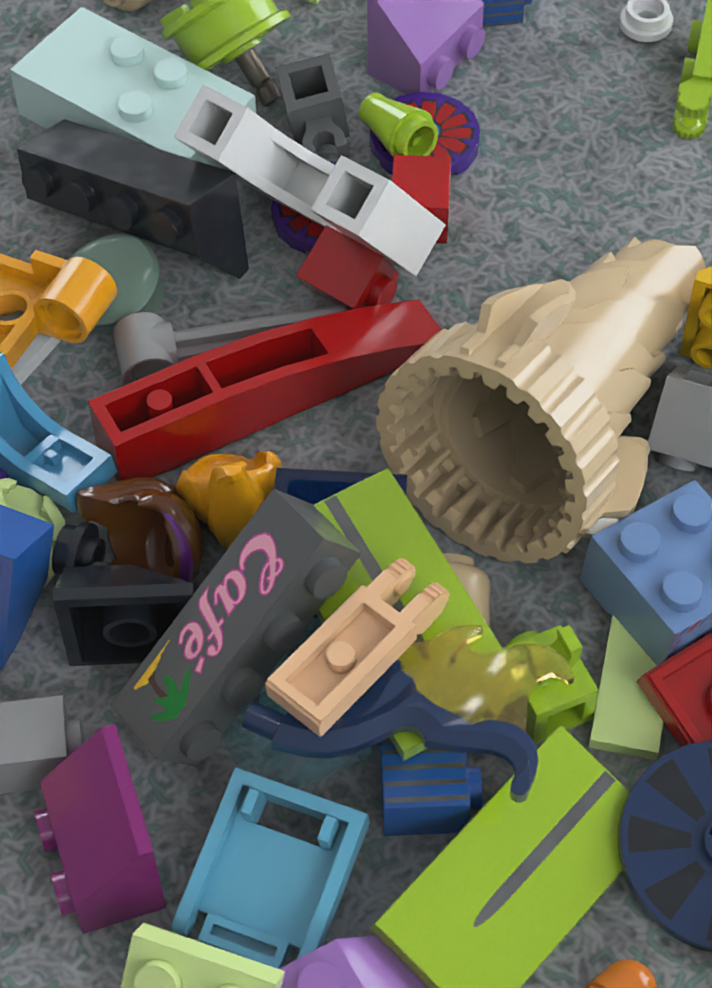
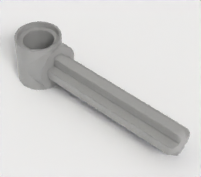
(149, 344)

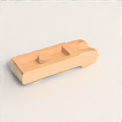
(354, 648)

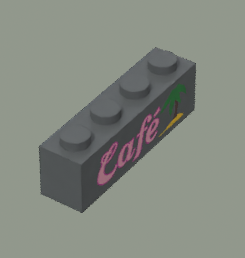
(235, 629)

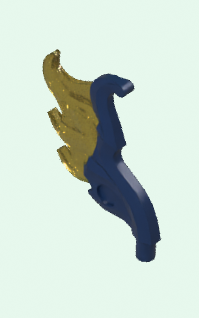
(441, 695)

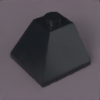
(115, 611)

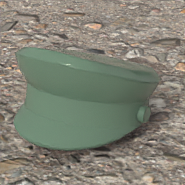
(133, 269)

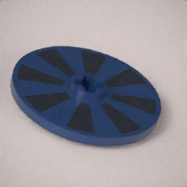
(669, 843)

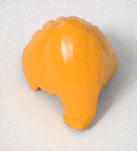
(228, 490)

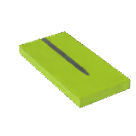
(386, 528)
(512, 876)

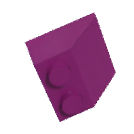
(99, 836)

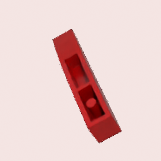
(252, 385)

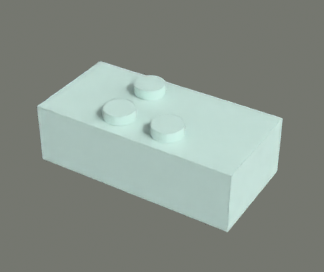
(113, 83)

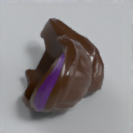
(146, 525)

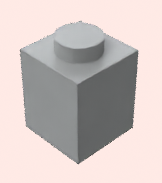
(34, 741)

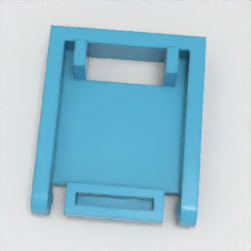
(265, 885)

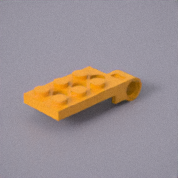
(57, 298)

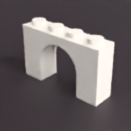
(329, 194)

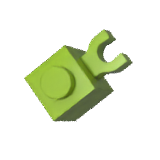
(553, 700)

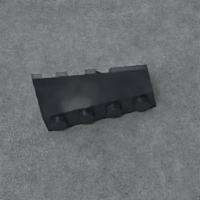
(138, 191)

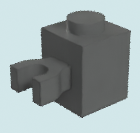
(314, 103)

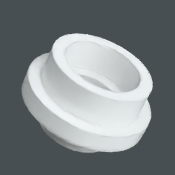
(646, 20)

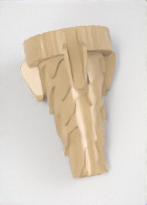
(523, 414)

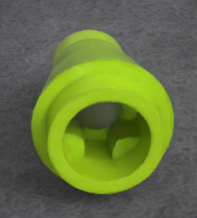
(399, 125)

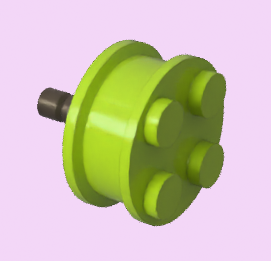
(224, 33)

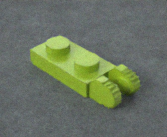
(696, 80)

